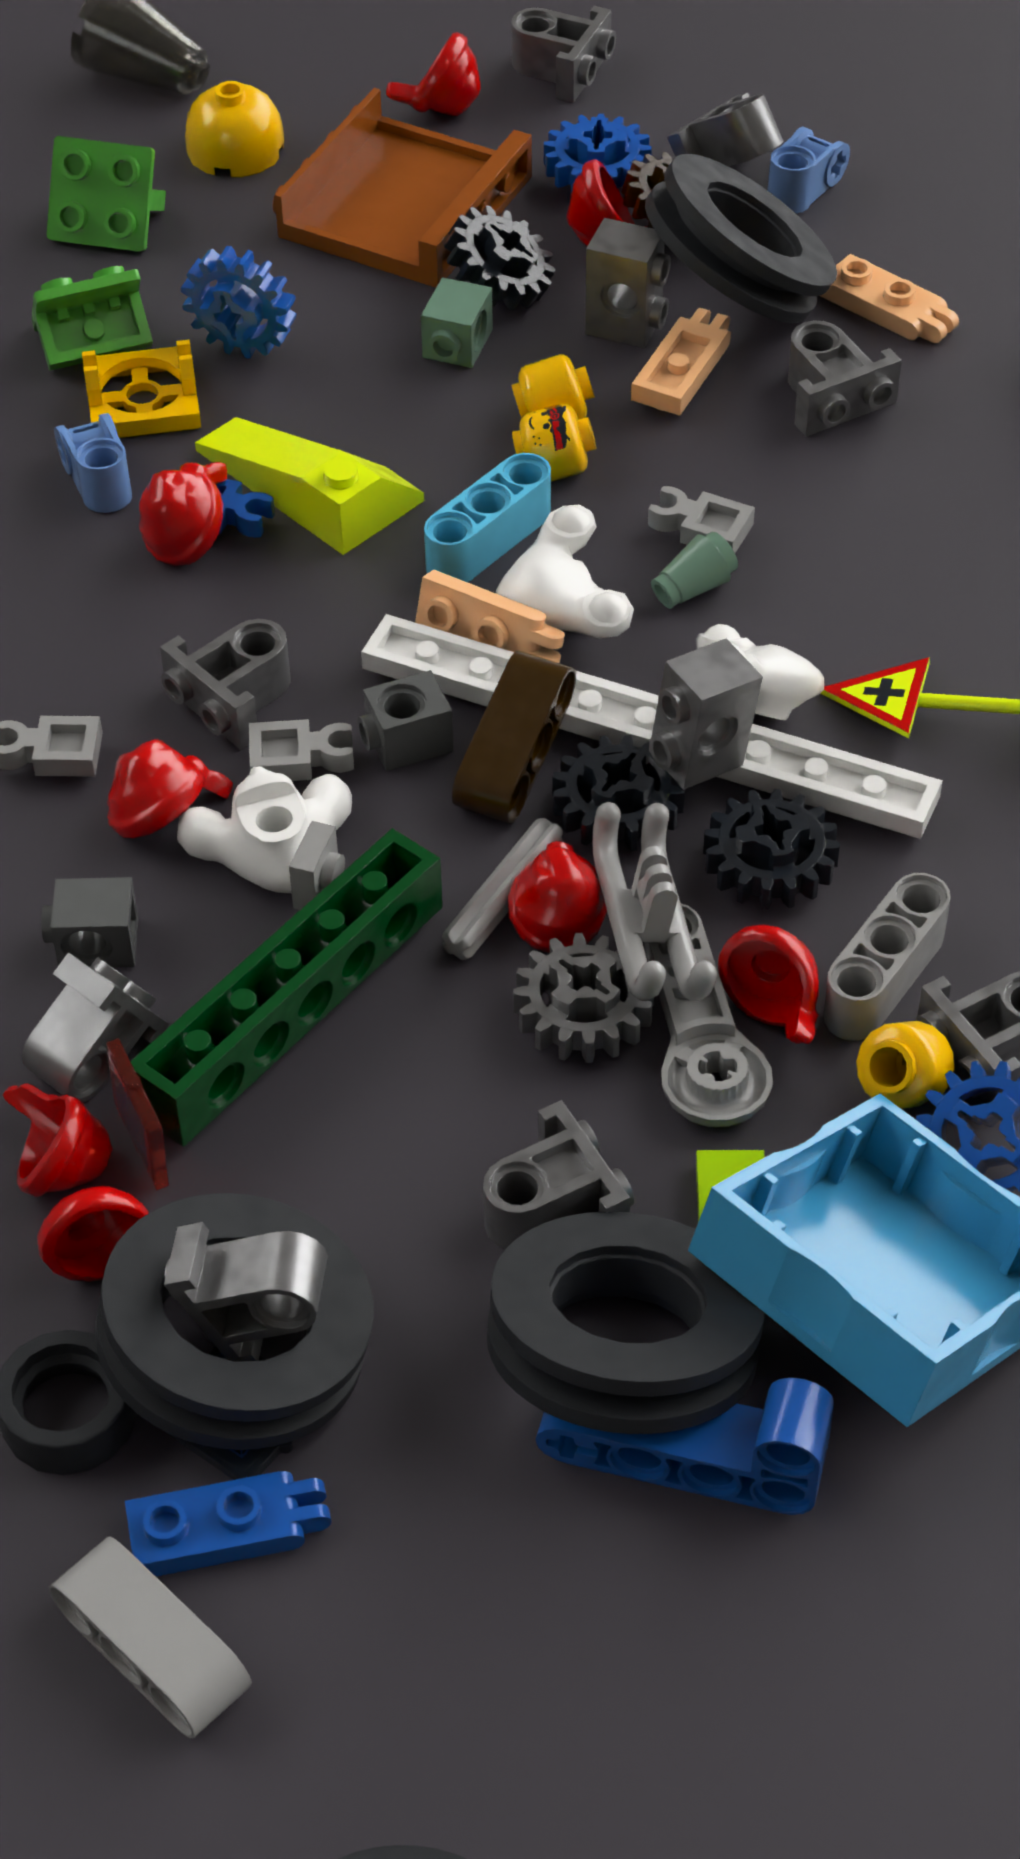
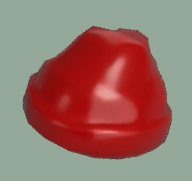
(449, 83)
(592, 200)
(182, 512)
(156, 787)
(556, 898)
(772, 979)
(63, 1143)
(85, 1229)

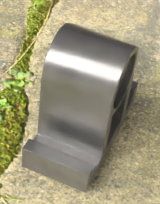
(561, 47)
(730, 132)
(836, 378)
(229, 676)
(92, 1009)
(977, 1026)
(552, 1178)
(246, 1286)

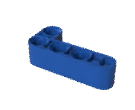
(742, 1456)

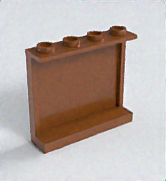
(395, 191)

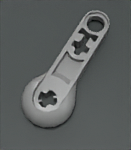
(707, 1043)

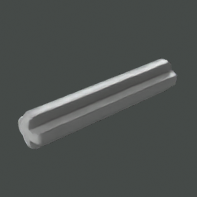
(490, 901)

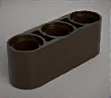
(514, 737)

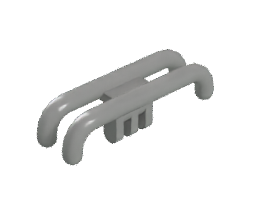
(649, 909)

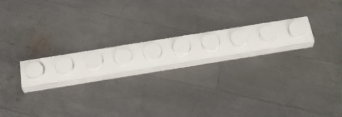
(600, 707)

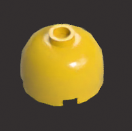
(233, 130)

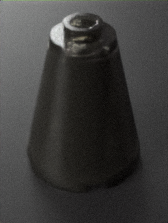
(138, 45)

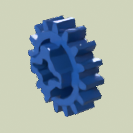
(594, 139)
(238, 302)
(1004, 1107)

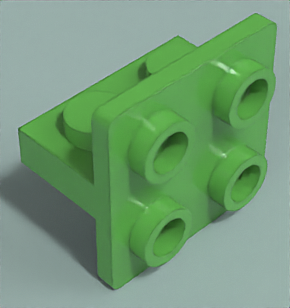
(102, 193)
(90, 316)

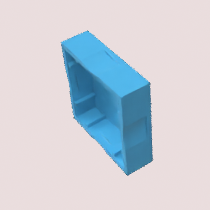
(875, 1255)

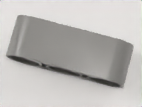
(886, 956)
(150, 1637)

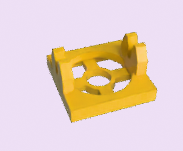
(146, 417)

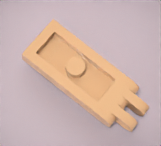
(890, 301)
(682, 362)
(485, 617)

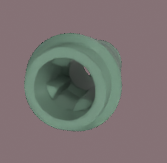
(697, 569)

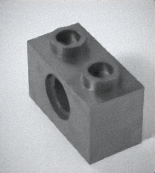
(625, 283)
(704, 713)

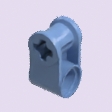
(805, 168)
(96, 463)

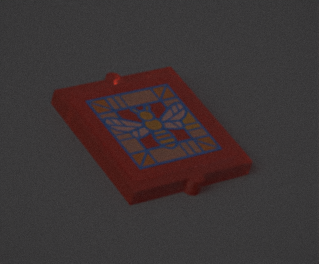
(137, 1114)

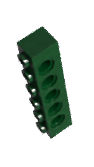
(288, 984)

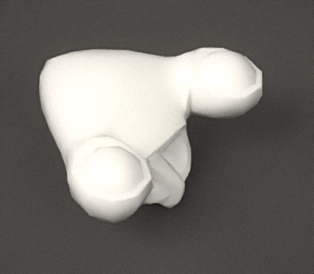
(562, 587)
(786, 675)
(264, 825)

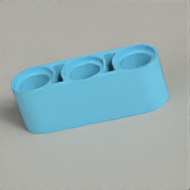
(489, 517)

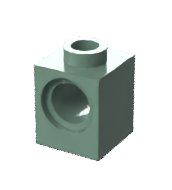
(456, 322)

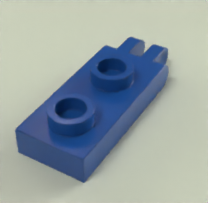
(225, 1521)

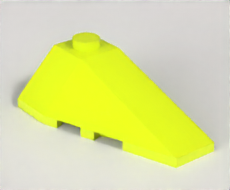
(313, 484)

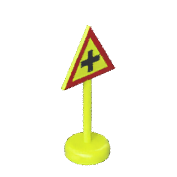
(896, 693)

